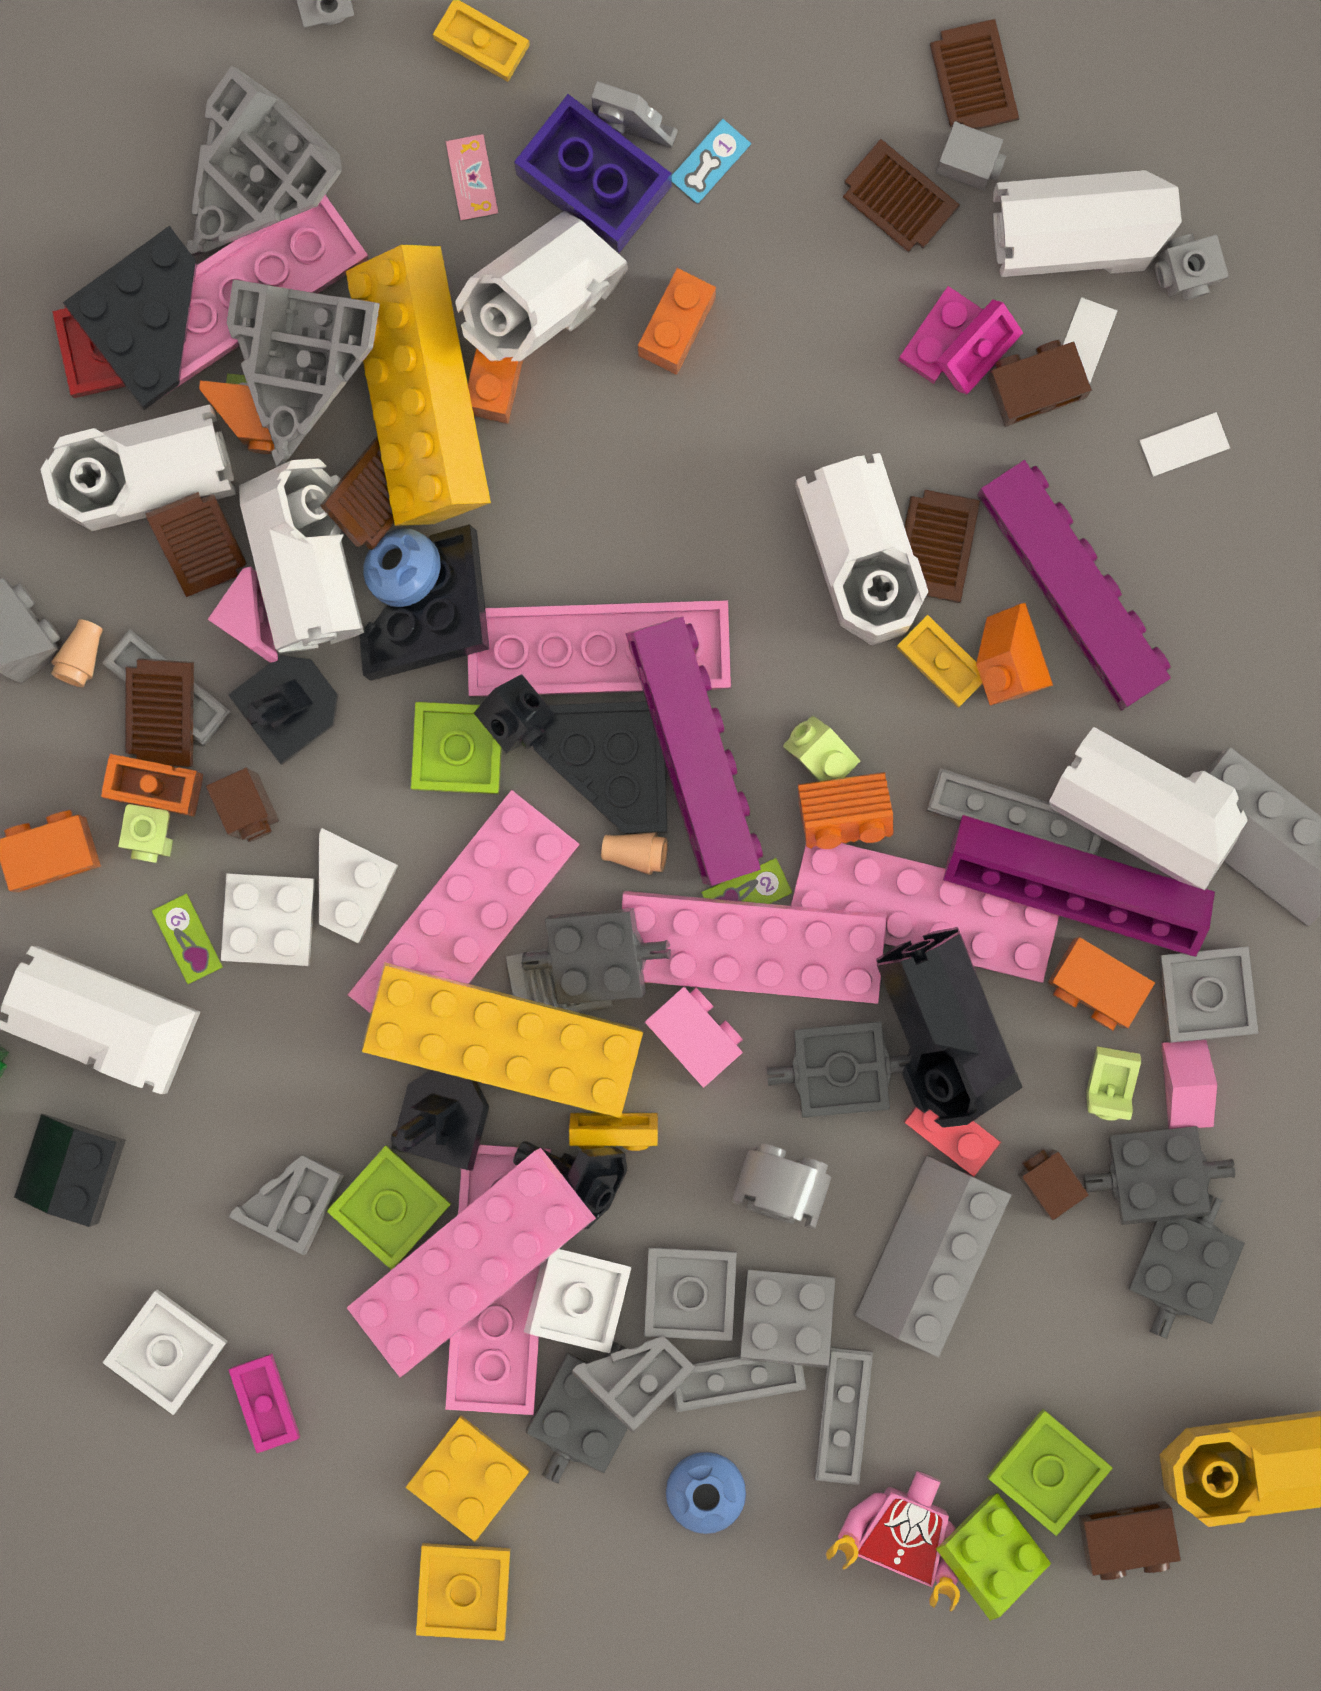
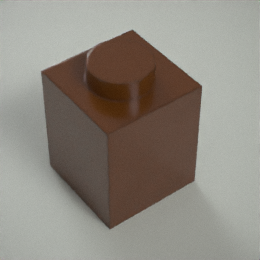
(1051, 1182)

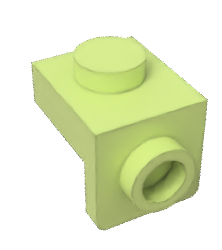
(821, 750)
(145, 833)
(1112, 1083)

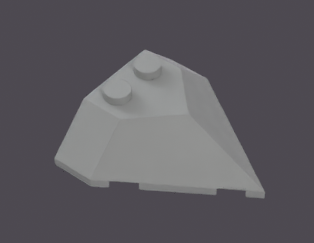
(256, 164)
(297, 353)

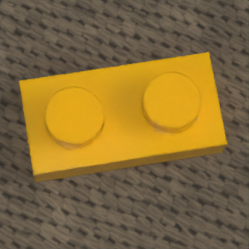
(481, 39)
(941, 661)
(599, 1130)

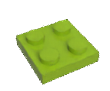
(453, 750)
(389, 1207)
(1049, 1472)
(993, 1556)

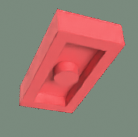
(965, 1144)

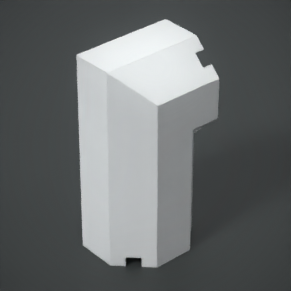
(1084, 222)
(538, 289)
(137, 468)
(863, 548)
(299, 556)
(1150, 810)
(98, 1019)

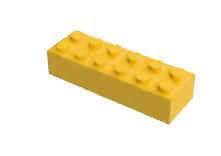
(420, 388)
(502, 1040)

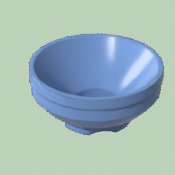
(411, 577)
(699, 1470)

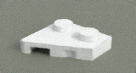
(350, 885)

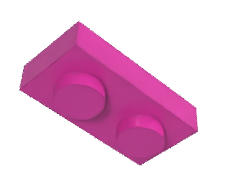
(937, 332)
(979, 346)
(264, 1403)

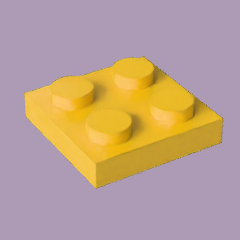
(467, 1478)
(463, 1591)

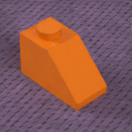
(239, 412)
(1011, 657)

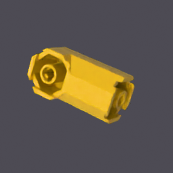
(1245, 1468)

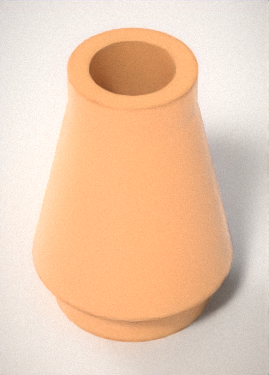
(78, 654)
(636, 851)

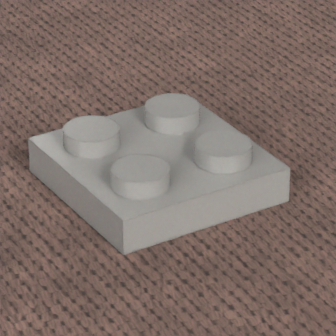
(1208, 994)
(690, 1293)
(787, 1318)

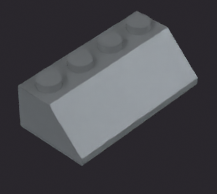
(1280, 840)
(932, 1256)

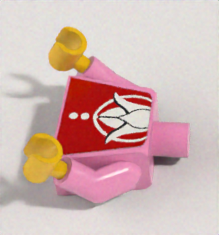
(902, 1535)

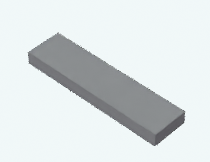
(961, 795)

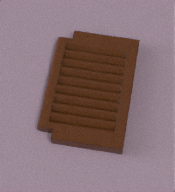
(974, 76)
(898, 197)
(361, 500)
(941, 538)
(197, 542)
(160, 711)

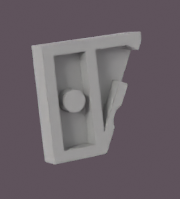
(630, 114)
(292, 1204)
(636, 1379)

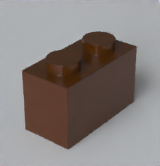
(1038, 382)
(243, 805)
(1129, 1540)

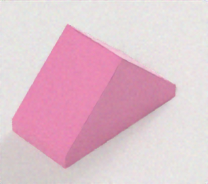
(244, 615)
(1189, 1084)

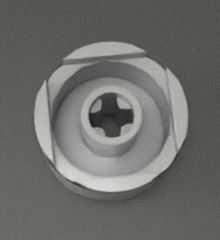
(781, 1186)

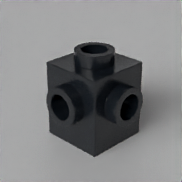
(514, 714)

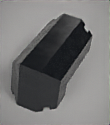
(953, 1037)

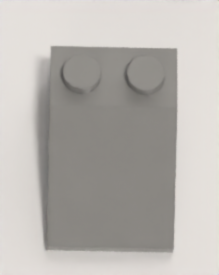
(24, 640)

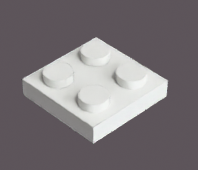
(268, 919)
(577, 1300)
(165, 1352)

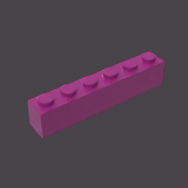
(1074, 585)
(694, 751)
(1079, 886)

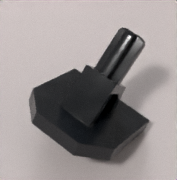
(287, 705)
(442, 1119)
(592, 1174)

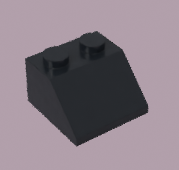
(69, 1170)

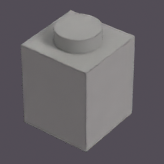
(971, 156)

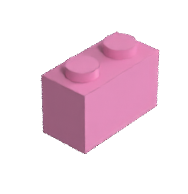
(694, 1035)

